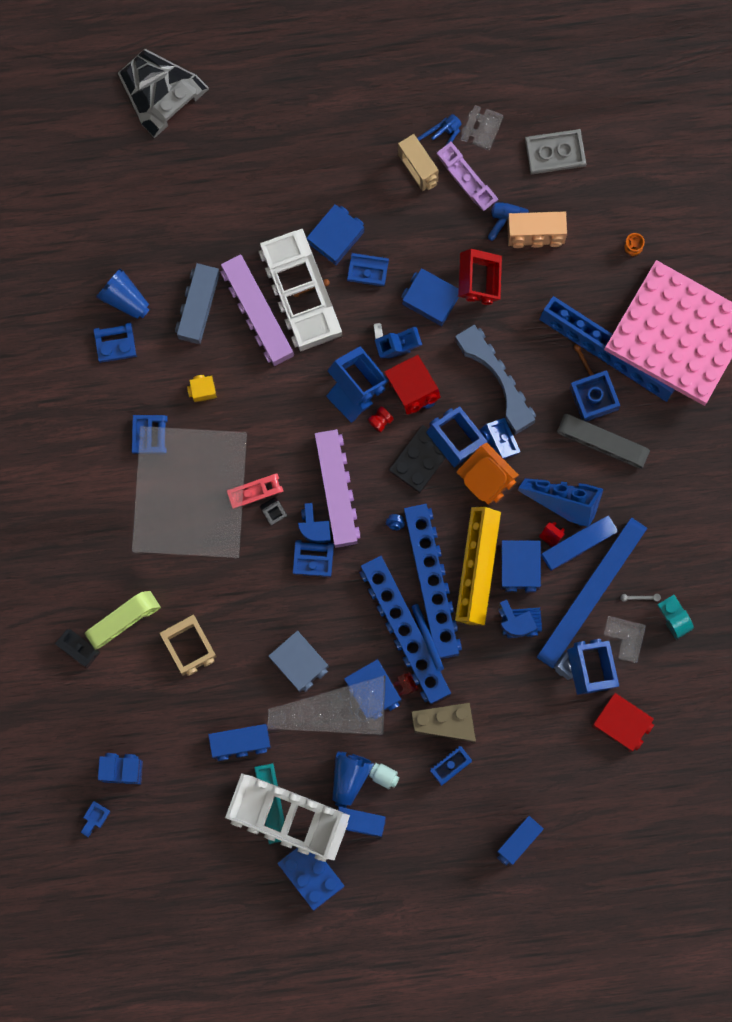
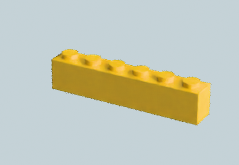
(478, 566)

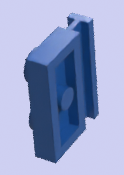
(368, 269)

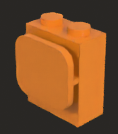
(487, 474)

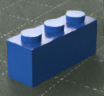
(239, 742)

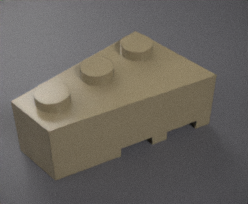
(446, 722)

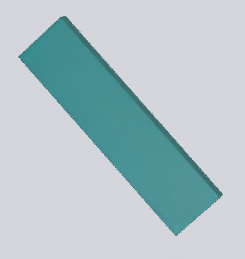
(275, 817)

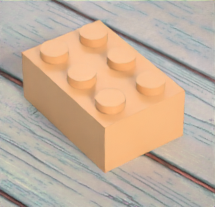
(537, 229)

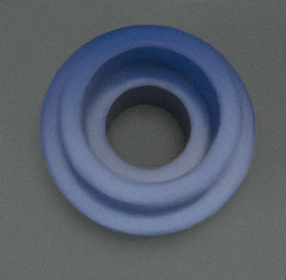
(395, 522)

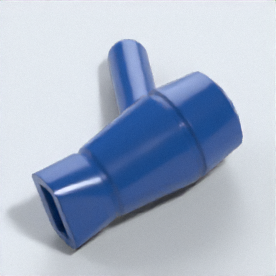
(501, 211)

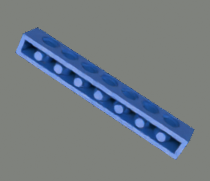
(594, 340)
(413, 515)
(378, 567)

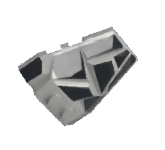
(158, 89)

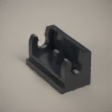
(77, 648)

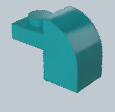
(676, 617)

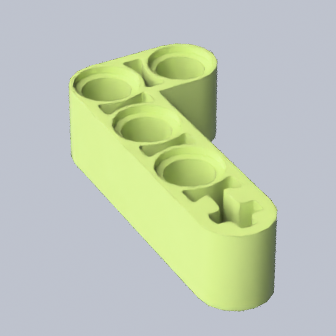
(126, 615)

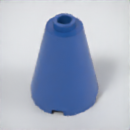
(124, 295)
(349, 777)

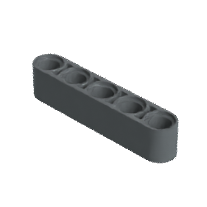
(603, 441)

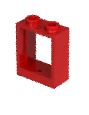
(493, 279)

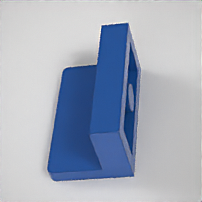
(345, 404)

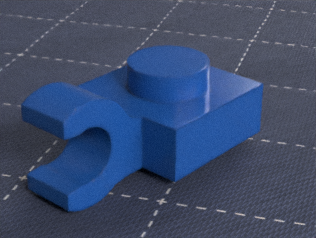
(96, 816)

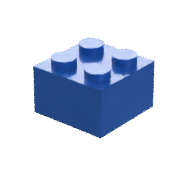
(594, 396)

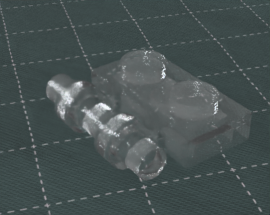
(487, 129)

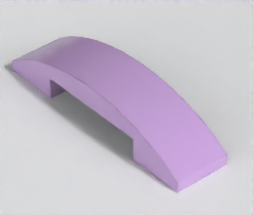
(466, 177)

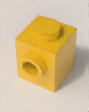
(201, 388)

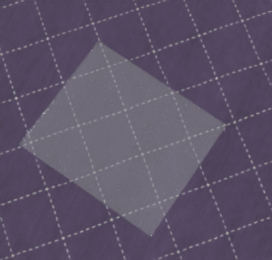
(189, 492)

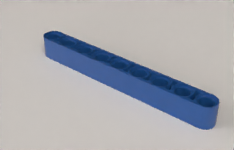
(591, 593)

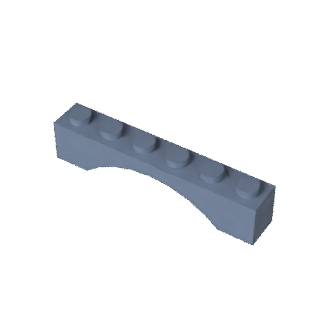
(474, 346)

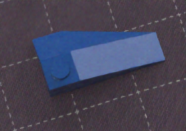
(573, 503)

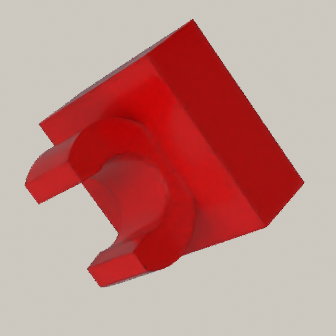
(552, 534)

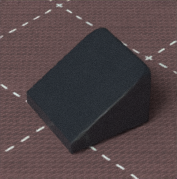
(273, 510)

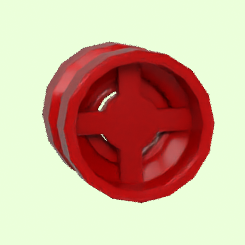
(380, 419)

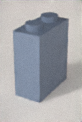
(299, 662)

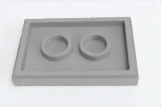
(555, 151)

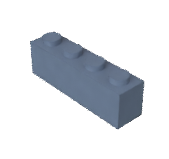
(198, 303)

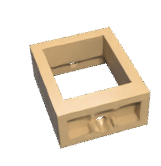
(418, 163)
(180, 628)

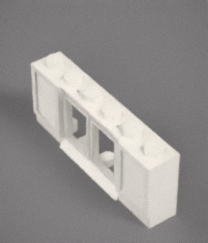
(315, 324)
(252, 805)

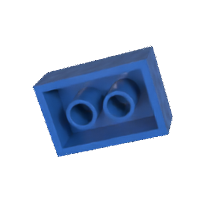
(311, 877)

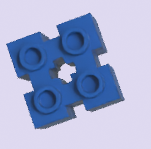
(120, 770)

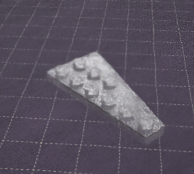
(343, 710)

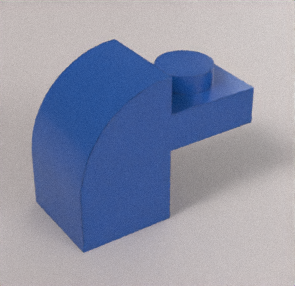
(398, 344)
(314, 531)
(516, 626)

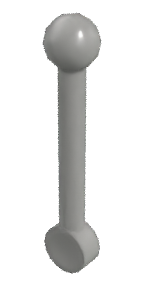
(656, 597)

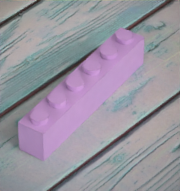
(257, 310)
(336, 488)

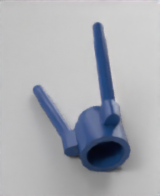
(448, 125)

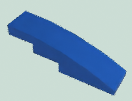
(579, 543)

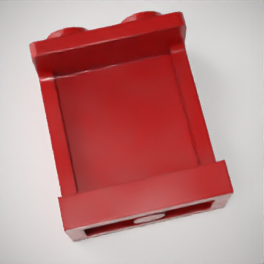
(413, 384)
(624, 722)

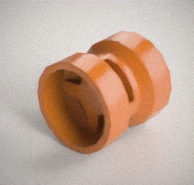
(634, 240)

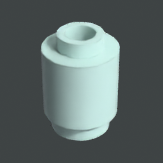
(384, 776)

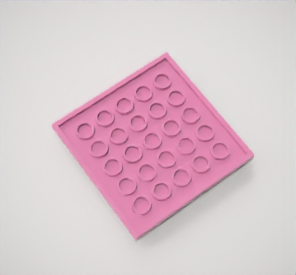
(676, 333)

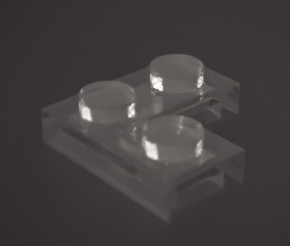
(630, 634)

